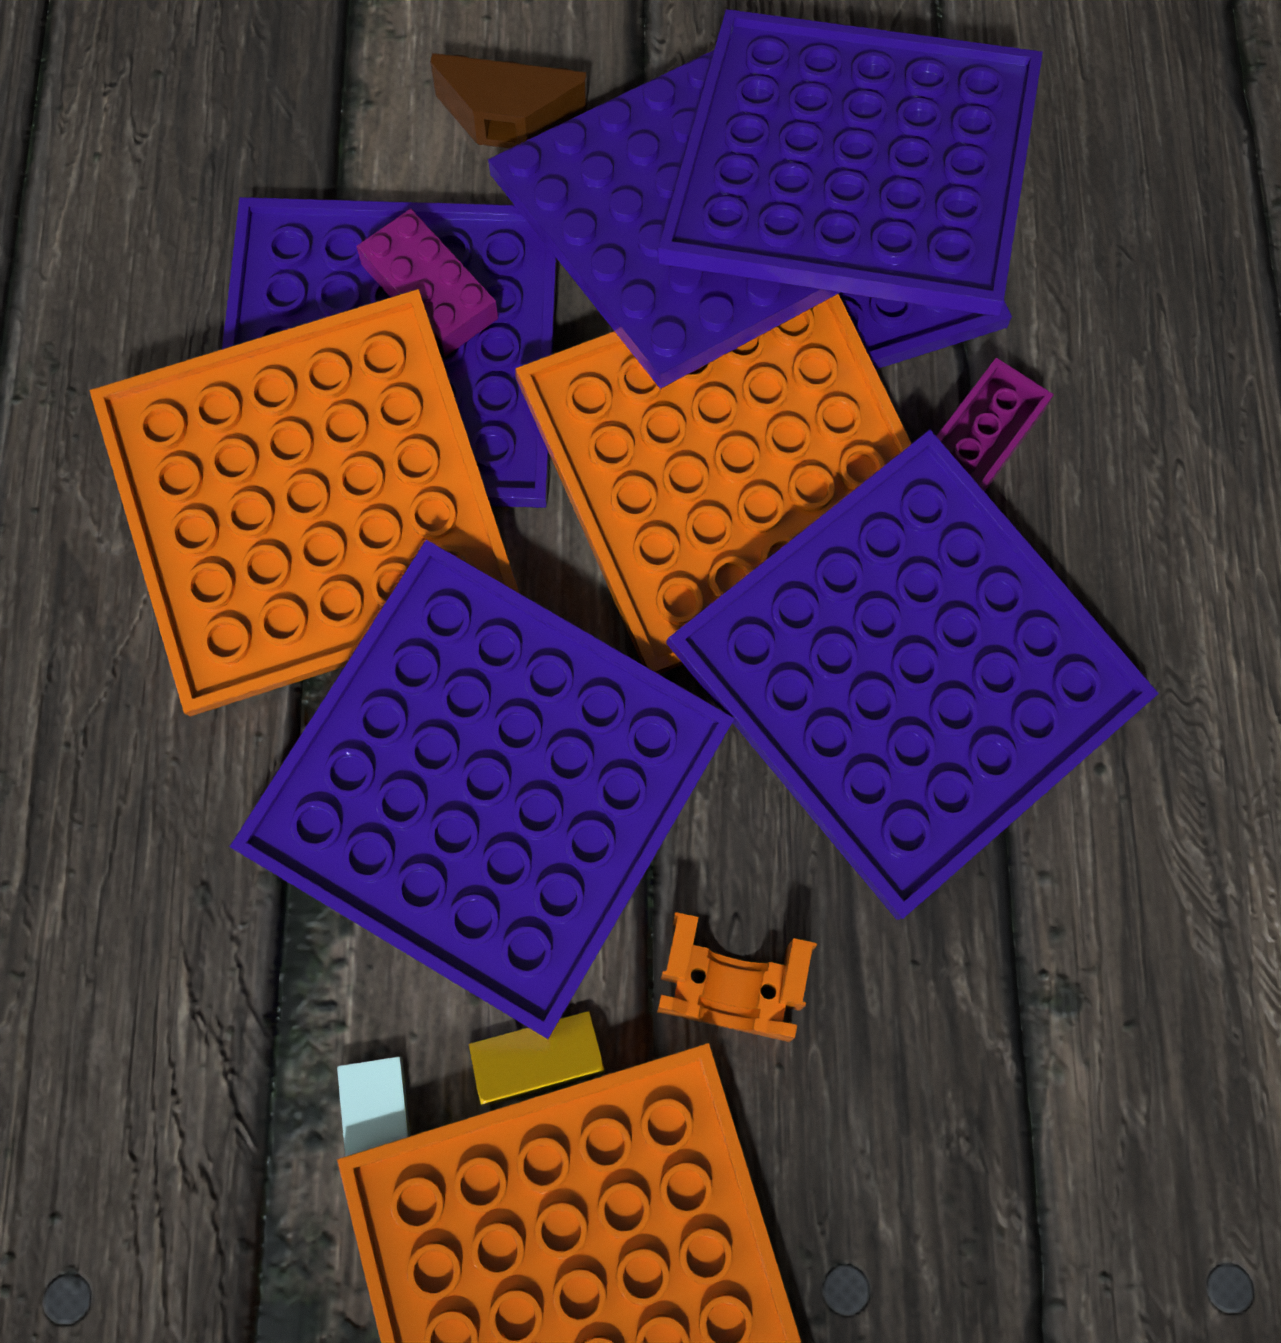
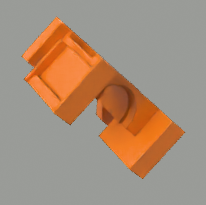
(733, 986)

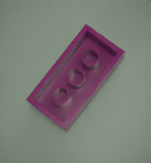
(411, 258)
(993, 421)

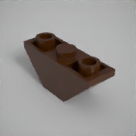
(507, 100)

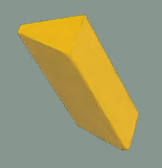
(530, 1063)

